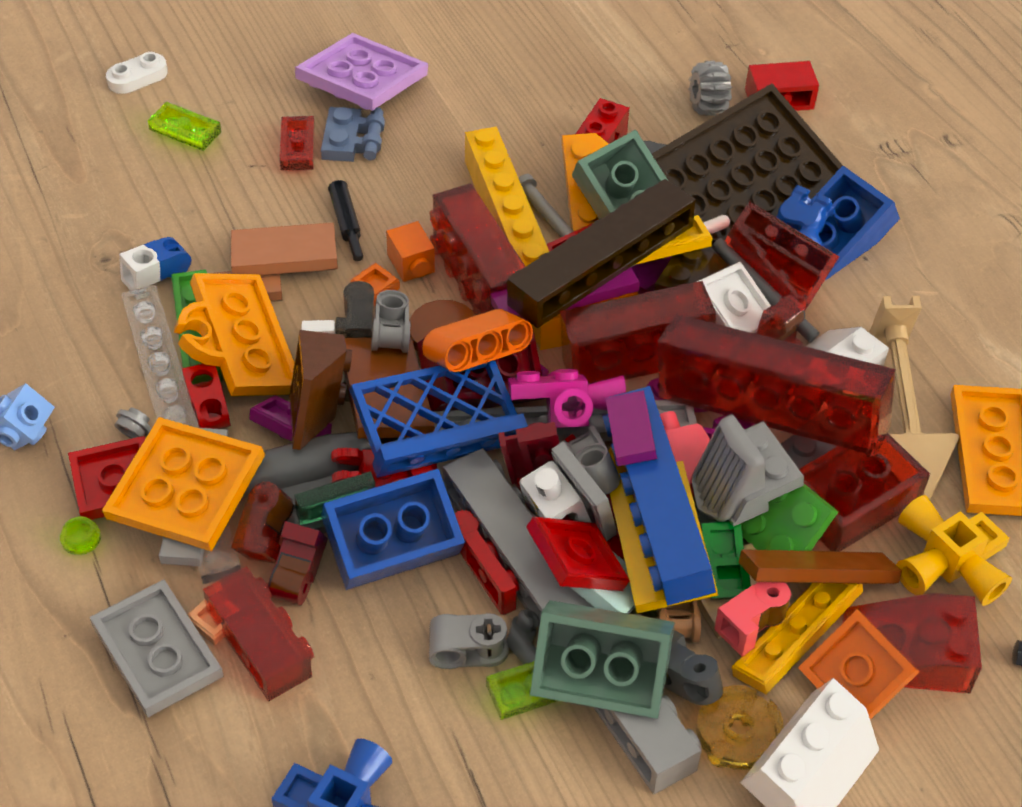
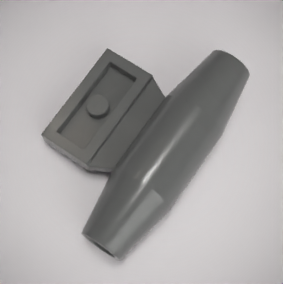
(305, 468)

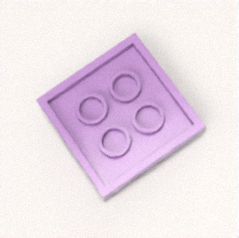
(361, 71)

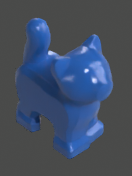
(805, 217)

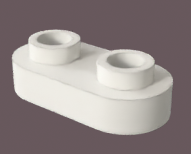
(136, 73)

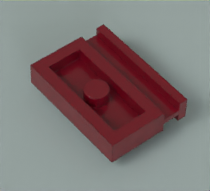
(528, 448)

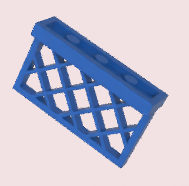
(440, 445)

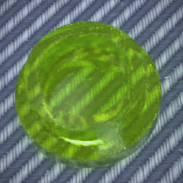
(80, 536)

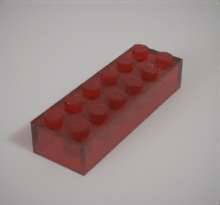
(776, 383)

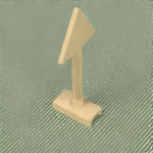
(893, 328)

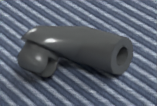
(522, 635)

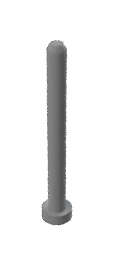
(543, 207)

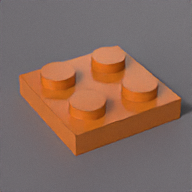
(861, 663)

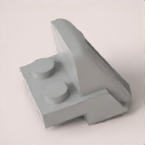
(742, 472)

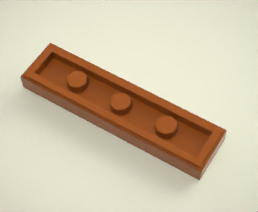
(819, 566)

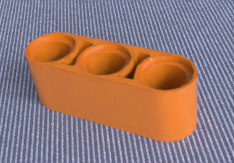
(477, 340)

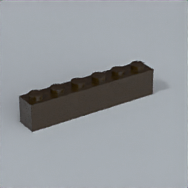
(600, 252)

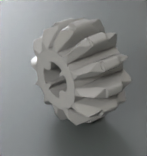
(710, 88)

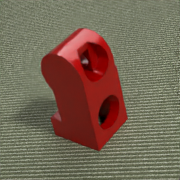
(207, 397)

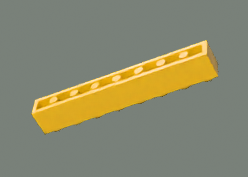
(506, 200)

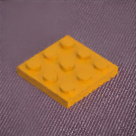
(184, 483)

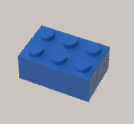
(392, 528)

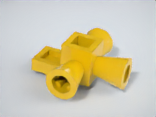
(952, 551)

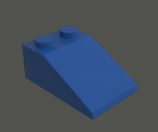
(860, 217)

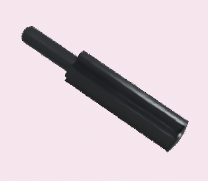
(346, 216)

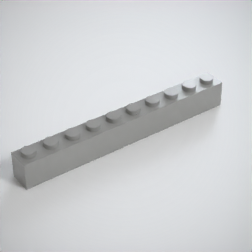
(656, 747)

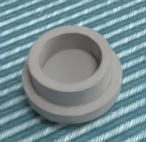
(132, 423)

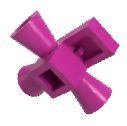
(567, 394)

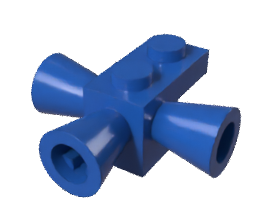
(335, 787)

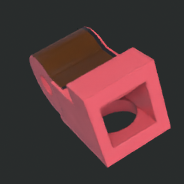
(750, 612)

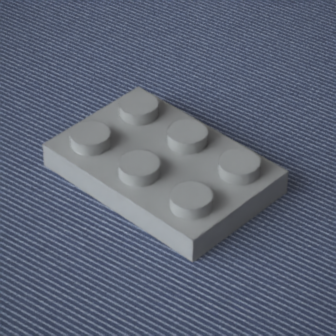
(156, 648)

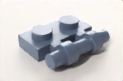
(342, 134)

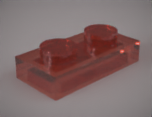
(297, 143)

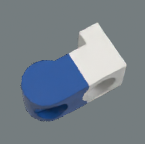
(153, 263)

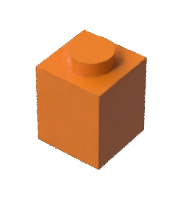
(410, 251)

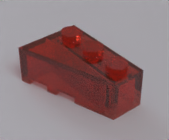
(781, 254)

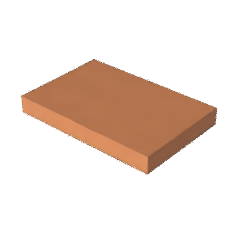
(284, 249)

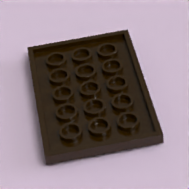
(747, 155)

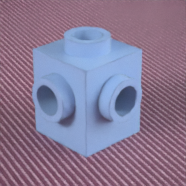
(23, 417)

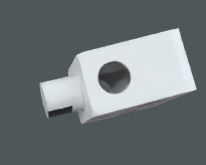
(552, 495)

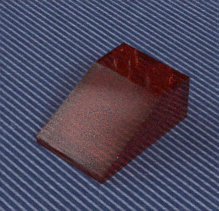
(934, 634)

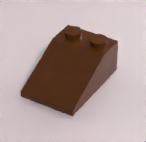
(317, 383)

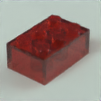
(864, 489)

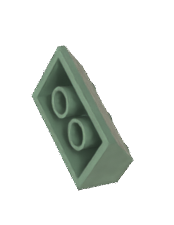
(617, 173)
(602, 658)

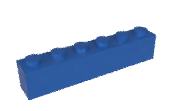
(667, 518)

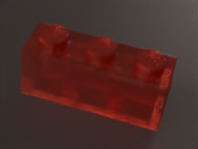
(259, 632)

